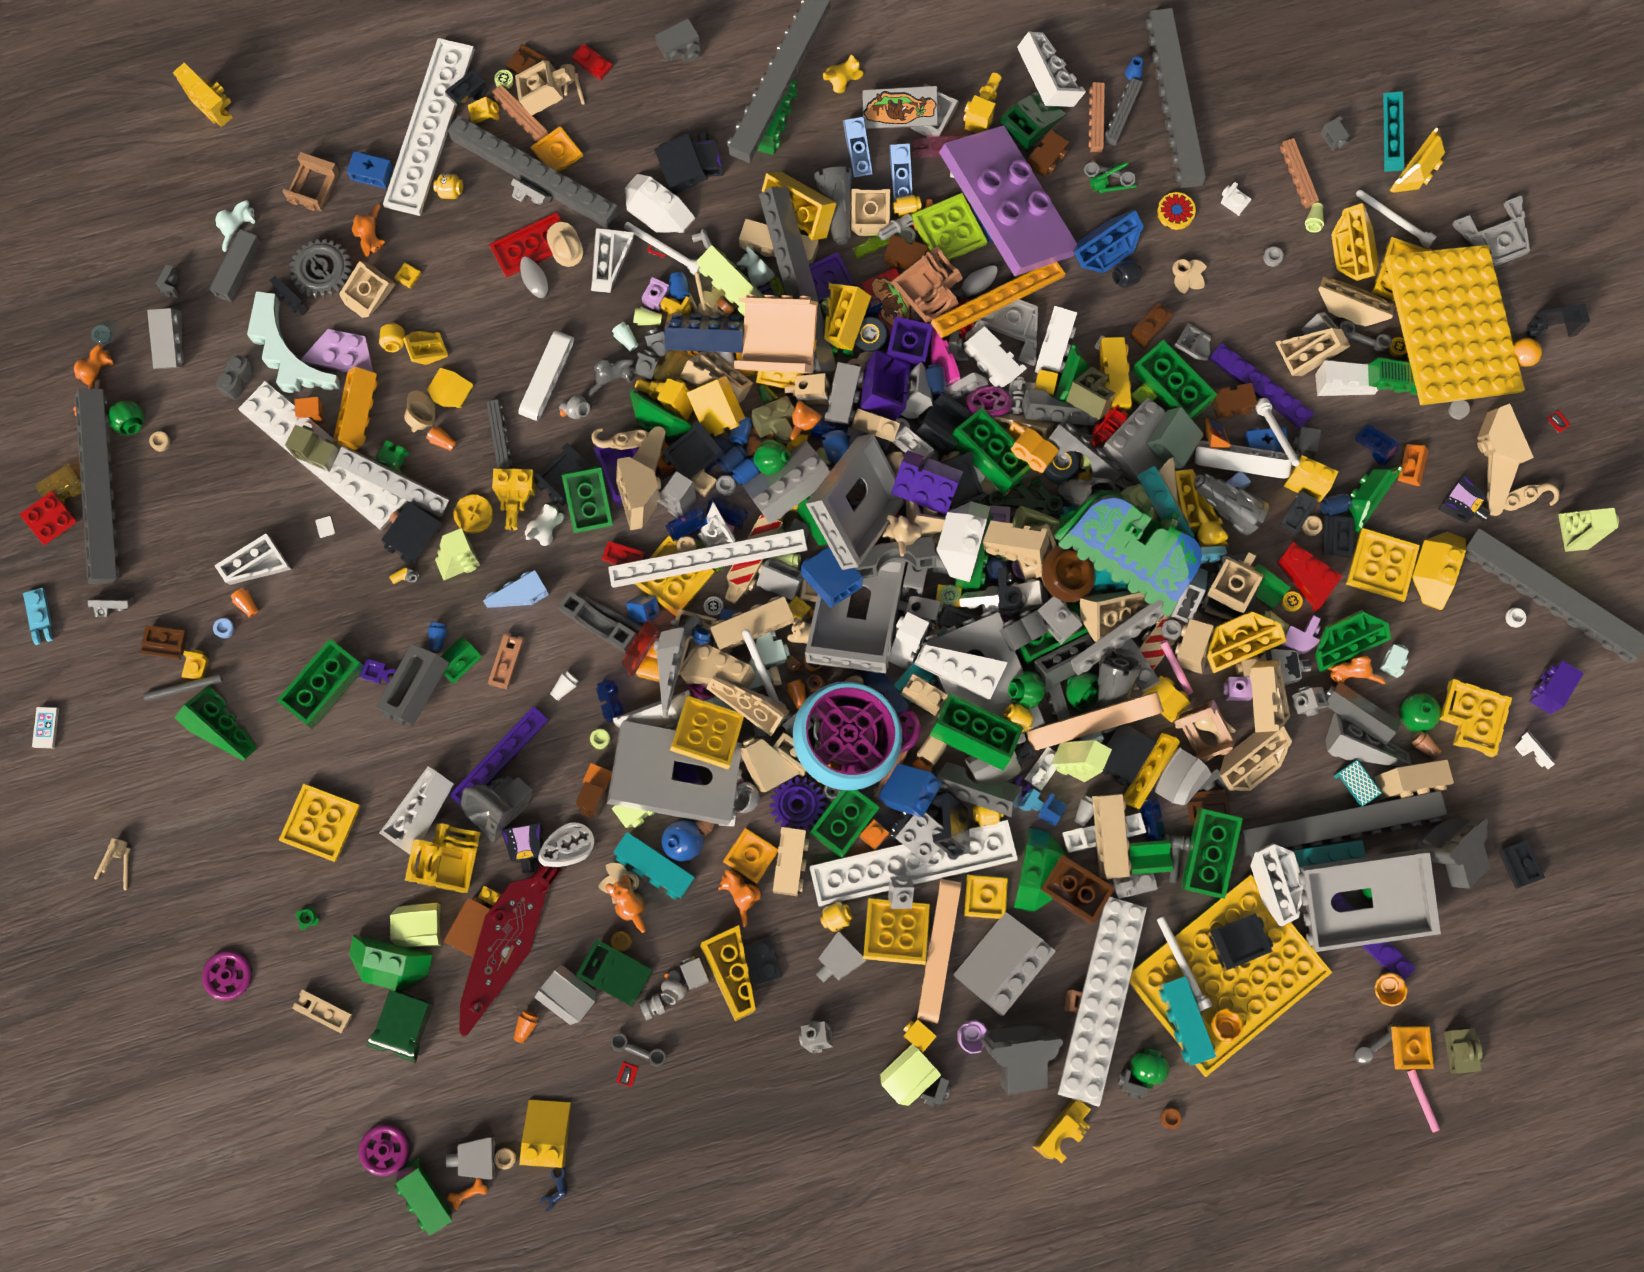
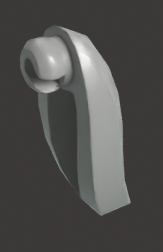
(533, 277)
(979, 281)

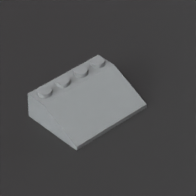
(1130, 444)
(789, 486)
(1004, 963)

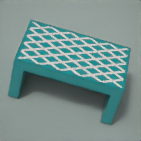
(1359, 783)

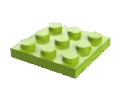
(949, 227)

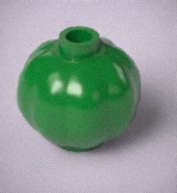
(126, 417)
(771, 457)
(1030, 689)
(1149, 1068)

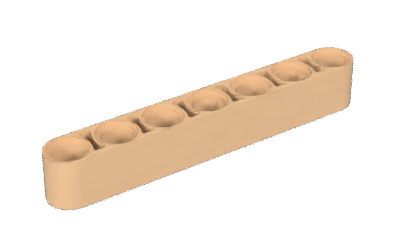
(1095, 721)
(939, 951)

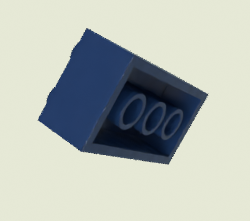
(704, 332)

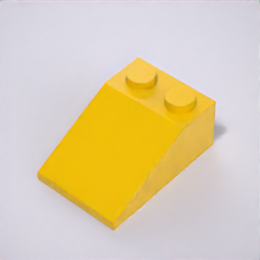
(545, 1134)

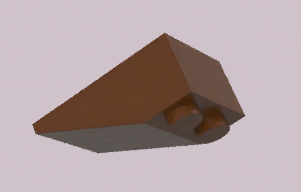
(1077, 890)

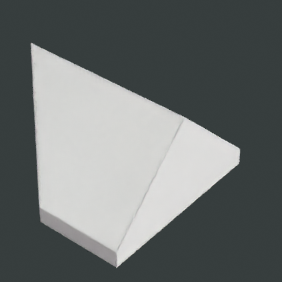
(717, 530)

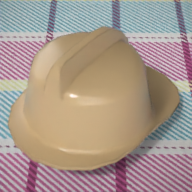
(565, 244)
(419, 411)

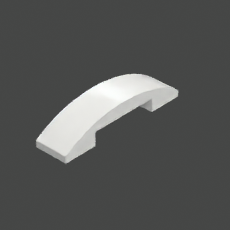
(1086, 837)

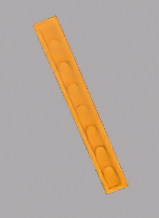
(997, 299)

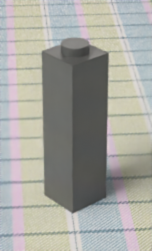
(236, 265)
(1362, 713)

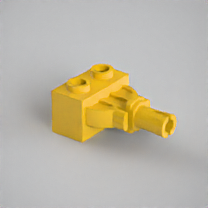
(981, 109)
(670, 394)
(512, 489)

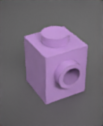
(1237, 689)

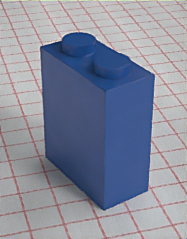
(829, 579)
(909, 790)

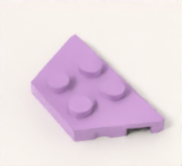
(339, 352)

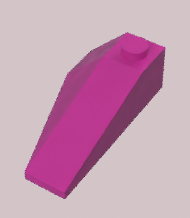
(940, 355)

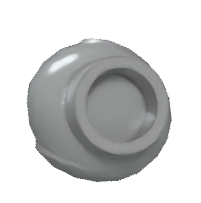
(575, 407)
(672, 989)

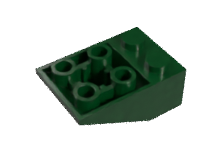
(1030, 120)
(614, 973)

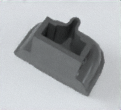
(495, 808)
(1459, 846)
(1022, 1055)

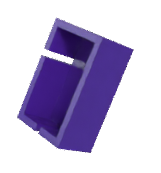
(885, 390)
(608, 460)
(930, 487)

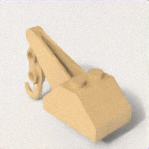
(1506, 448)
(636, 475)

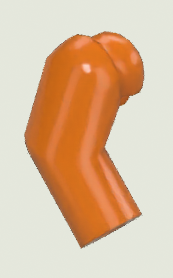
(920, 764)

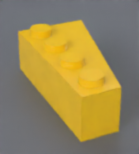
(1114, 364)

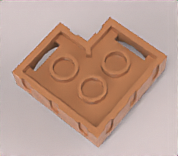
(928, 285)

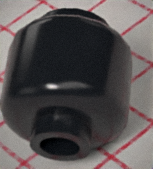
(1127, 274)

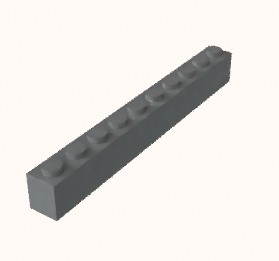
(778, 79)
(1176, 98)
(534, 172)
(794, 265)
(96, 486)
(1555, 596)
(1346, 823)

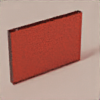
(640, 647)

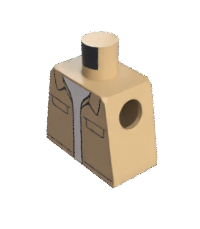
(810, 389)

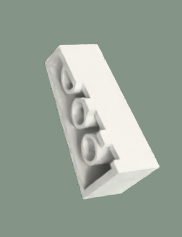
(1049, 71)
(417, 810)

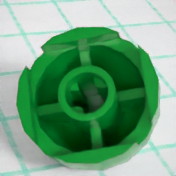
(1082, 690)
(1420, 712)

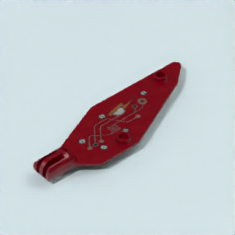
(504, 942)

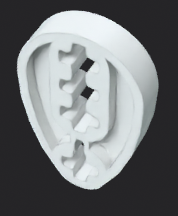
(561, 836)

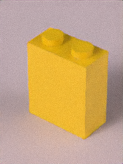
(716, 406)
(1311, 478)

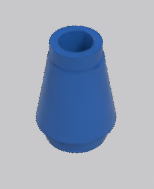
(1134, 69)
(437, 634)

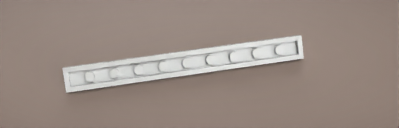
(707, 558)

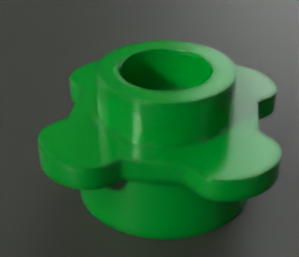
(301, 916)

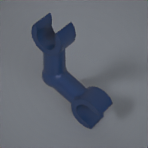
(562, 1191)

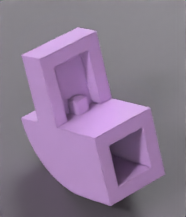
(1302, 640)

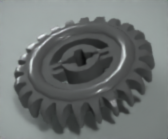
(325, 283)

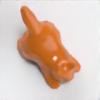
(365, 227)
(89, 369)
(803, 419)
(1357, 667)
(744, 894)
(629, 904)

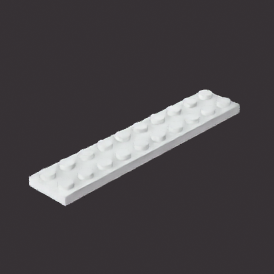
(427, 128)
(277, 419)
(871, 871)
(1102, 1002)

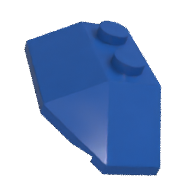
(1109, 242)

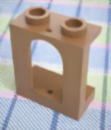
(318, 165)
(1203, 751)

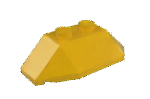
(1422, 164)
(1355, 244)
(1438, 568)
(1242, 639)

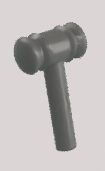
(1177, 843)

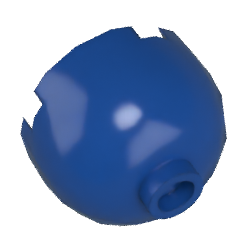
(835, 444)
(682, 840)

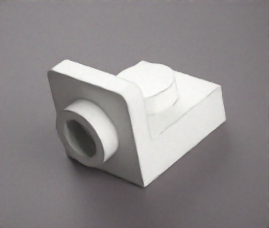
(1235, 199)

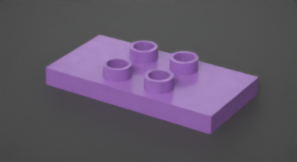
(1008, 200)

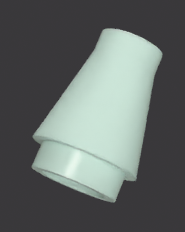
(624, 335)

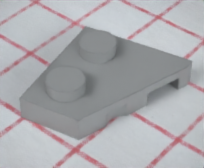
(966, 385)

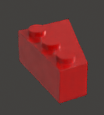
(1309, 575)

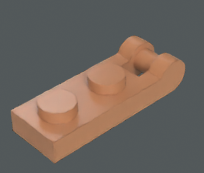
(506, 661)

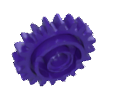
(800, 792)

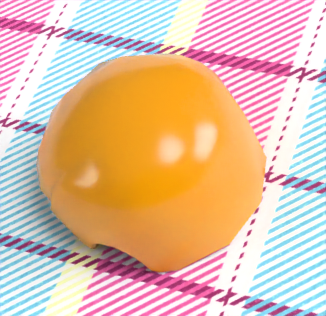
(1527, 352)
(1390, 989)
(1226, 1025)

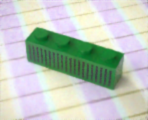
(1391, 375)

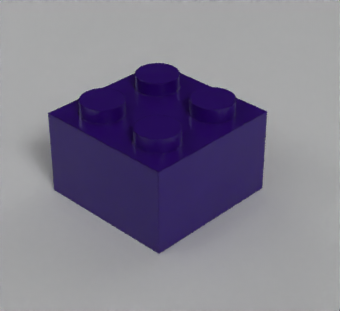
(909, 341)
(1555, 687)

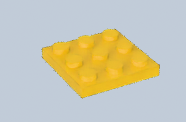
(1382, 564)
(677, 590)
(707, 732)
(319, 823)
(896, 933)

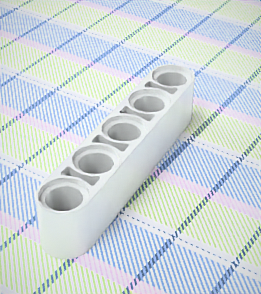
(546, 375)
(1244, 460)

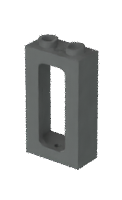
(419, 690)

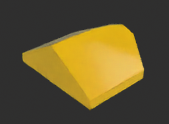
(425, 347)
(449, 389)

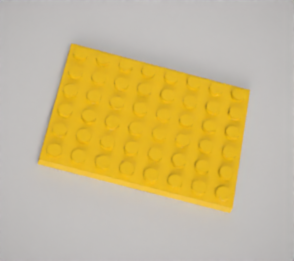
(1454, 324)
(1254, 990)

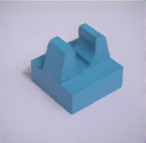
(1031, 801)

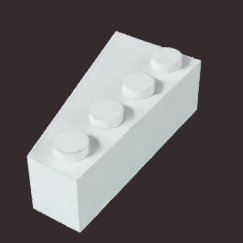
(968, 671)

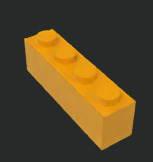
(355, 408)

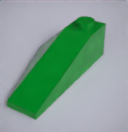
(210, 720)

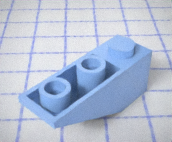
(857, 146)
(900, 170)
(521, 592)

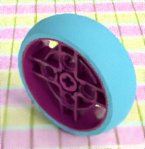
(822, 707)

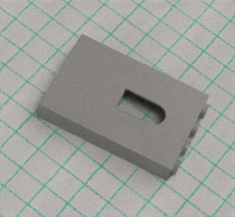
(856, 532)
(986, 637)
(859, 642)
(645, 771)
(1400, 896)

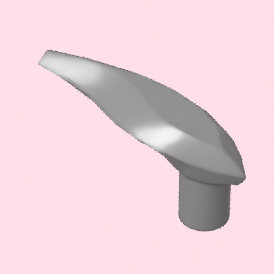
(704, 237)

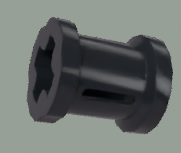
(1025, 753)

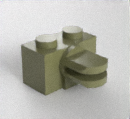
(774, 419)
(1463, 1051)

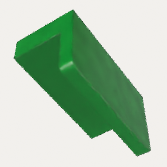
(1270, 588)
(460, 658)
(1150, 857)

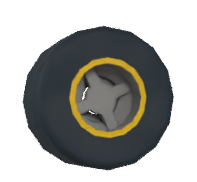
(869, 328)
(1068, 461)

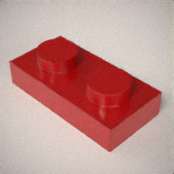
(592, 62)
(619, 554)

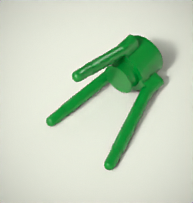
(1100, 180)

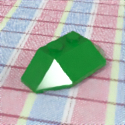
(1074, 368)
(652, 415)
(1370, 493)
(1350, 637)
(1038, 861)
(388, 963)

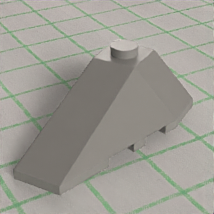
(669, 657)

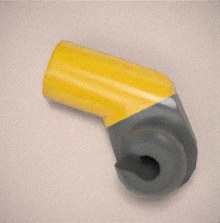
(404, 574)

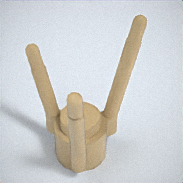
(574, 77)
(702, 307)
(115, 849)

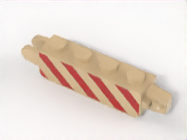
(743, 575)
(1151, 647)

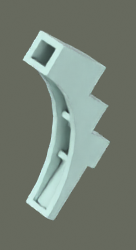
(292, 372)
(771, 653)

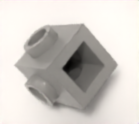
(1309, 700)
(816, 1036)

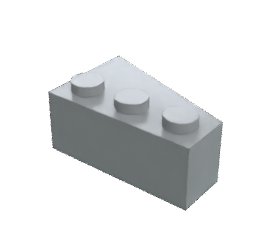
(166, 338)
(844, 394)
(677, 494)

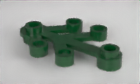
(1029, 501)

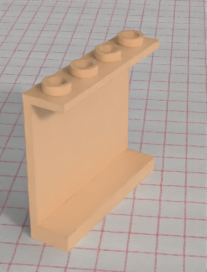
(778, 334)

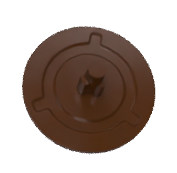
(1067, 575)

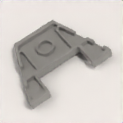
(1505, 240)
(1016, 321)

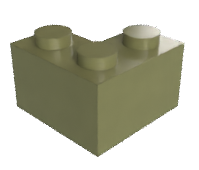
(1090, 394)
(308, 448)

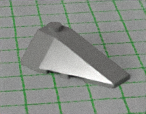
(1354, 744)

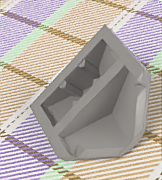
(1194, 343)

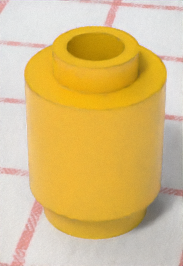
(907, 205)

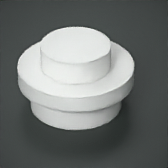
(1515, 617)

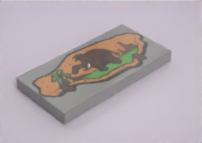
(900, 107)

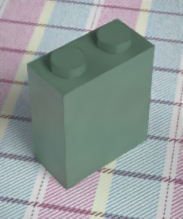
(1175, 437)

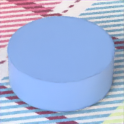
(224, 628)

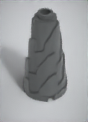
(836, 185)
(1078, 490)
(1233, 503)
(1116, 680)

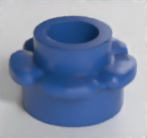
(701, 635)

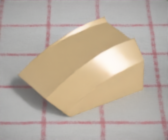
(870, 211)
(366, 289)

